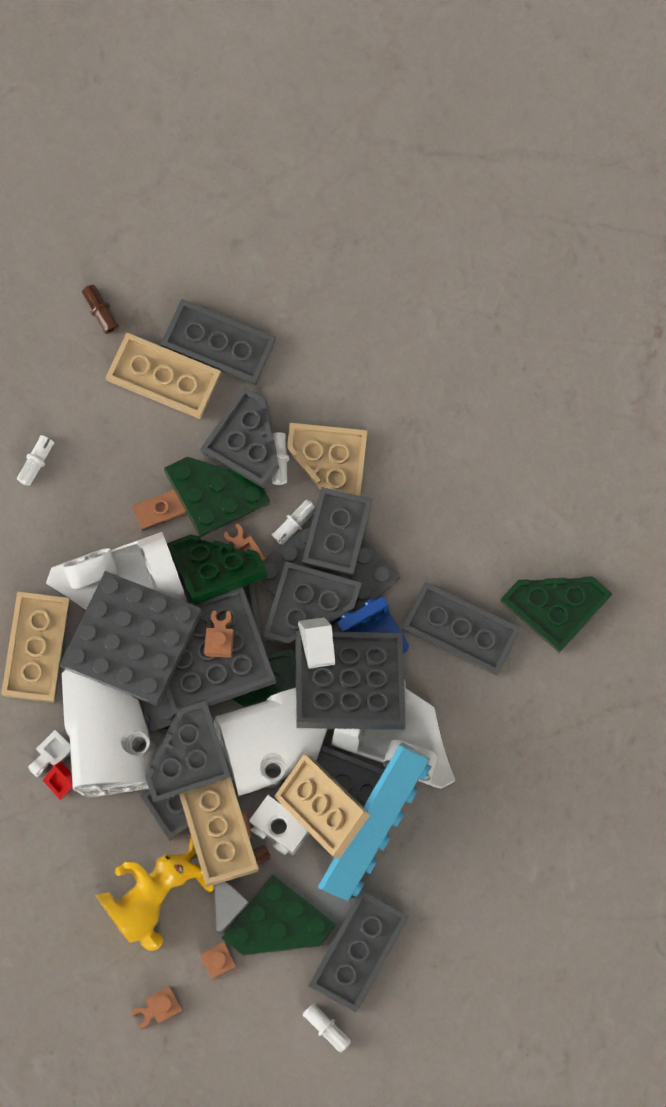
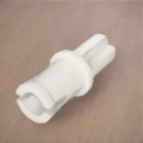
(280, 442)
(35, 460)
(294, 522)
(327, 1028)

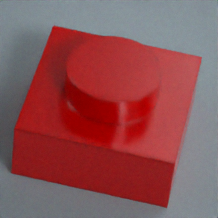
(59, 780)

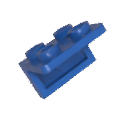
(371, 618)

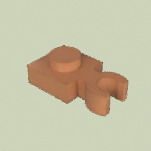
(242, 543)
(219, 639)
(160, 1005)

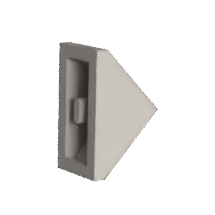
(228, 906)

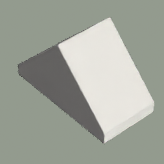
(317, 642)

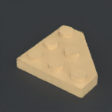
(330, 455)

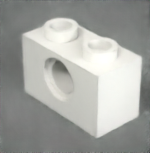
(273, 811)

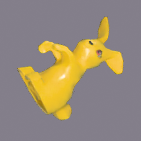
(140, 907)

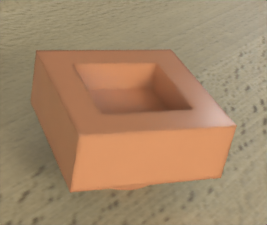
(218, 960)

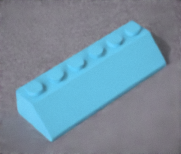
(385, 807)

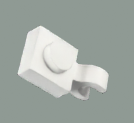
(52, 751)

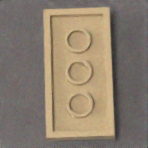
(163, 375)
(35, 647)
(322, 806)
(218, 832)

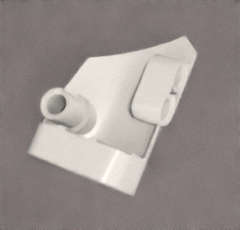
(141, 561)
(420, 733)
(105, 738)
(265, 739)

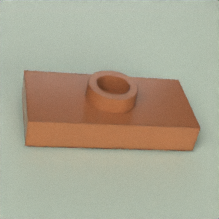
(158, 510)

